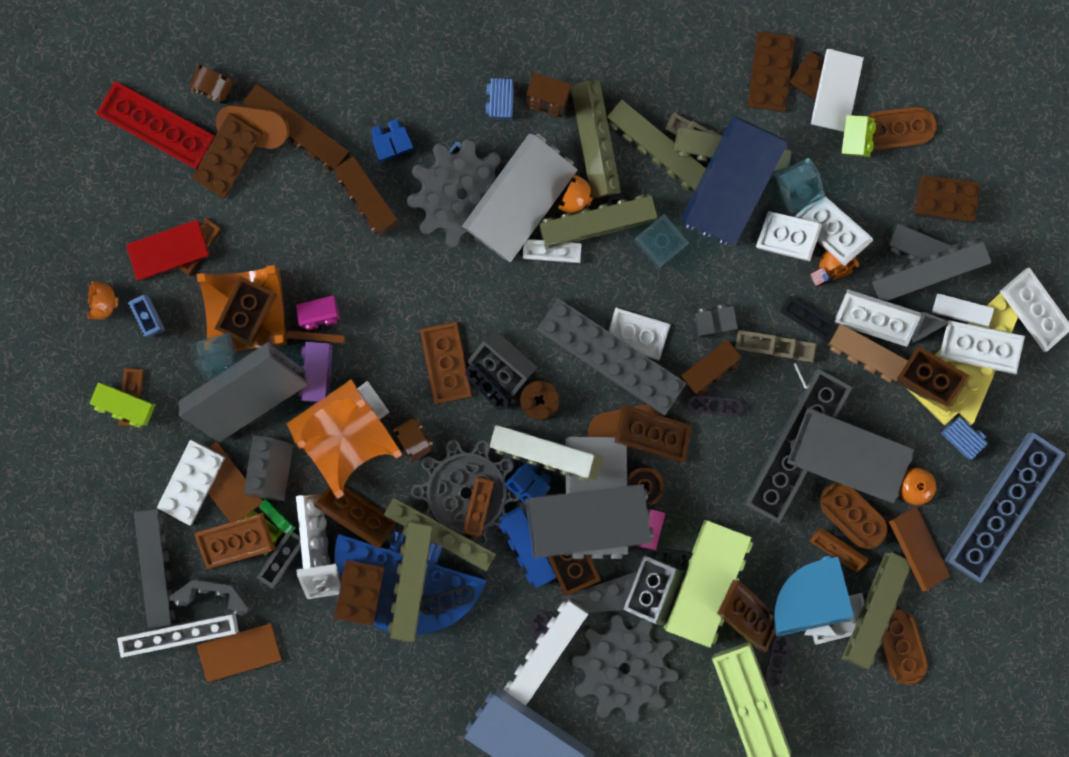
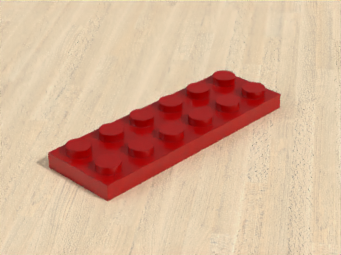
(155, 125)

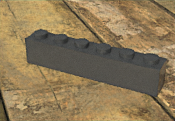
(930, 270)
(154, 568)

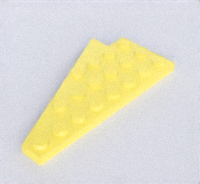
(974, 392)

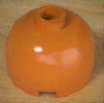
(576, 196)
(834, 267)
(101, 301)
(910, 492)

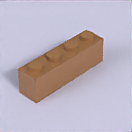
(866, 352)

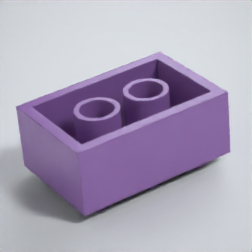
(318, 371)

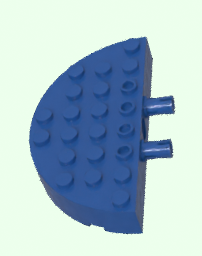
(437, 580)

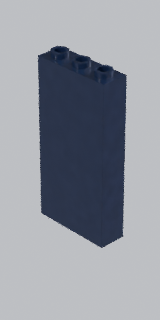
(733, 181)

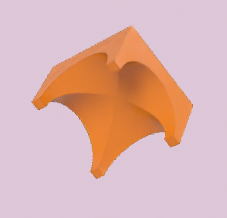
(217, 290)
(342, 435)

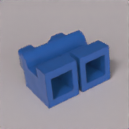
(383, 145)
(528, 483)

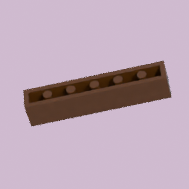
(300, 130)

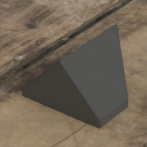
(926, 325)

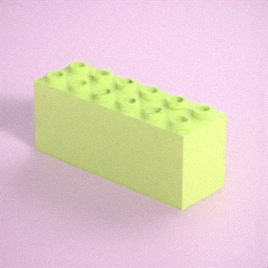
(710, 572)
(751, 702)

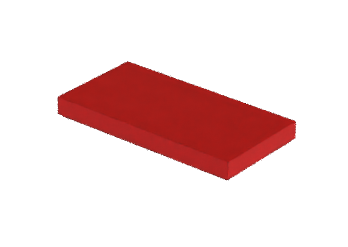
(167, 250)

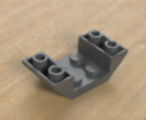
(237, 602)

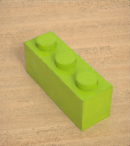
(122, 405)

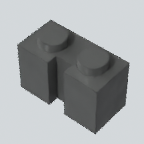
(715, 321)

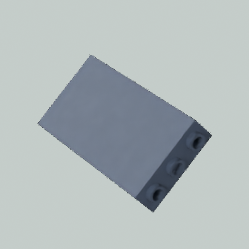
(514, 730)

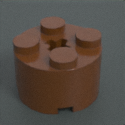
(210, 82)
(538, 389)
(412, 439)
(652, 477)

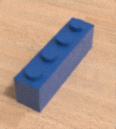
(517, 527)

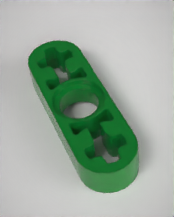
(277, 517)

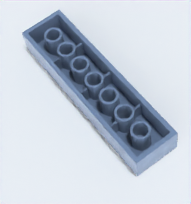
(1004, 507)

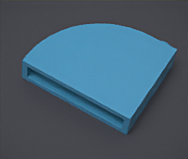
(813, 598)

